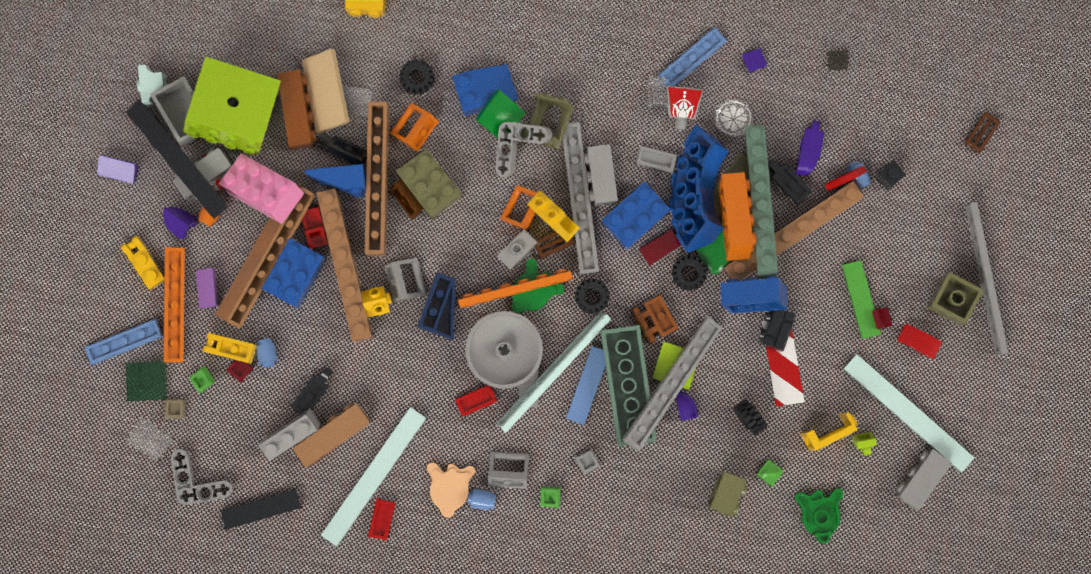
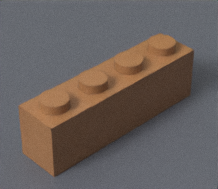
(332, 435)

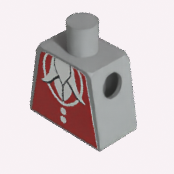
(683, 104)

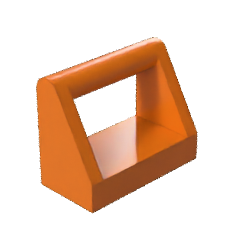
(420, 130)
(510, 205)

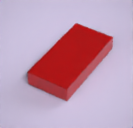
(845, 178)
(476, 400)
(381, 519)

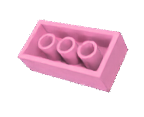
(261, 188)

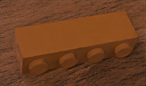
(295, 110)

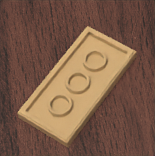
(325, 91)

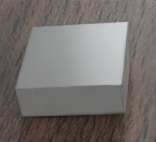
(587, 461)

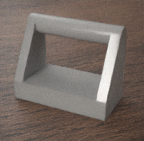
(396, 280)
(507, 478)

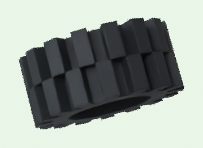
(413, 66)
(689, 261)
(592, 307)
(750, 417)

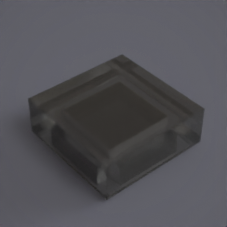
(837, 60)

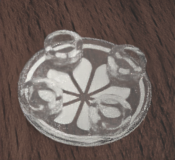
(733, 117)

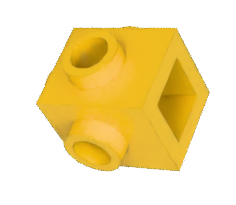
(376, 301)

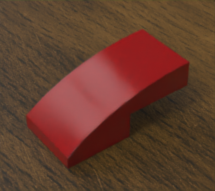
(314, 228)
(919, 341)

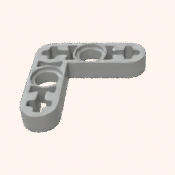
(516, 135)
(189, 485)

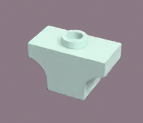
(149, 83)

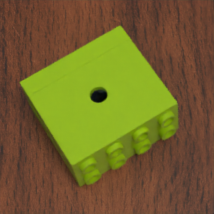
(231, 106)

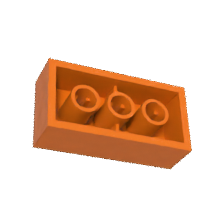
(736, 216)

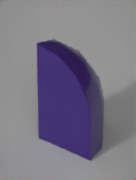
(179, 221)
(686, 406)

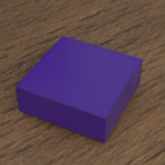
(754, 60)

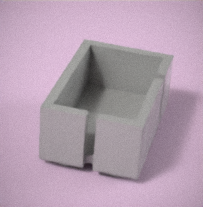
(173, 105)

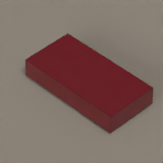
(660, 247)

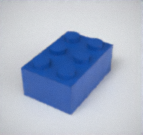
(635, 216)
(294, 273)
(754, 295)

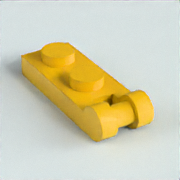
(143, 263)
(230, 348)

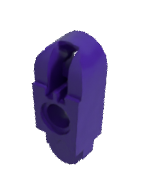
(809, 149)

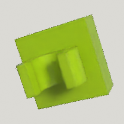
(864, 442)

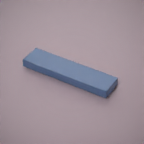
(693, 57)
(124, 342)
(587, 386)

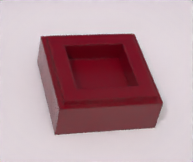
(882, 318)
(240, 370)

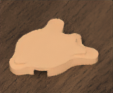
(449, 488)

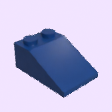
(478, 86)
(345, 179)

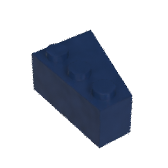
(438, 308)

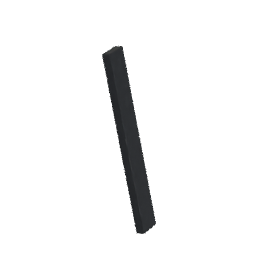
(177, 159)

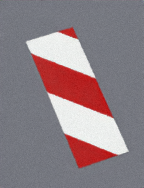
(785, 373)

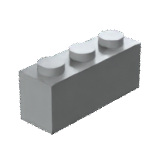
(212, 167)
(601, 175)
(289, 434)
(923, 479)

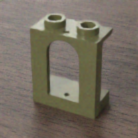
(543, 103)

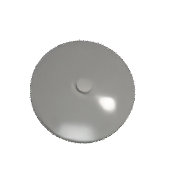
(504, 350)

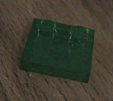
(146, 381)

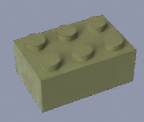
(429, 184)

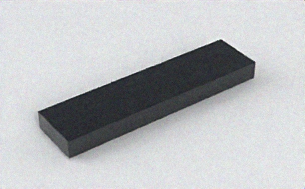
(260, 509)

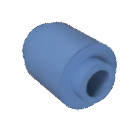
(861, 181)
(266, 353)
(482, 499)

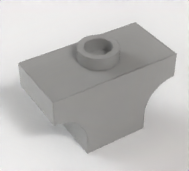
(517, 250)

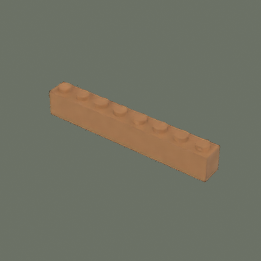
(377, 179)
(801, 227)
(260, 263)
(344, 265)

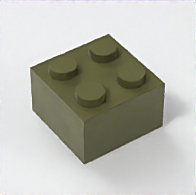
(955, 298)
(727, 494)

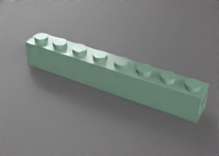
(761, 201)

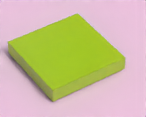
(666, 359)

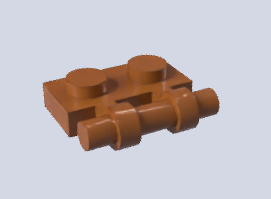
(660, 317)

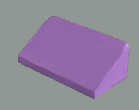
(207, 288)

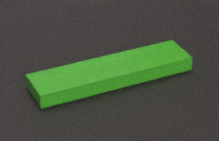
(860, 299)

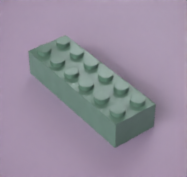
(625, 378)

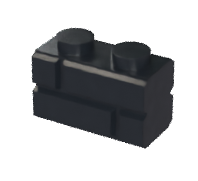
(777, 329)

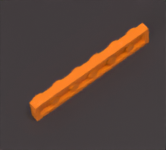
(507, 290)
(173, 305)

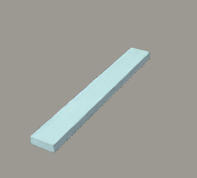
(553, 371)
(908, 413)
(373, 476)

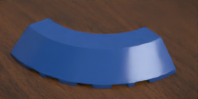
(694, 188)

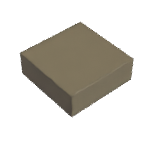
(175, 408)

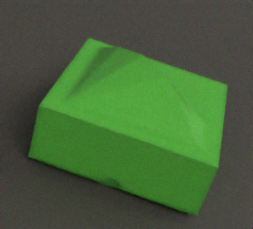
(202, 379)
(769, 472)
(550, 497)

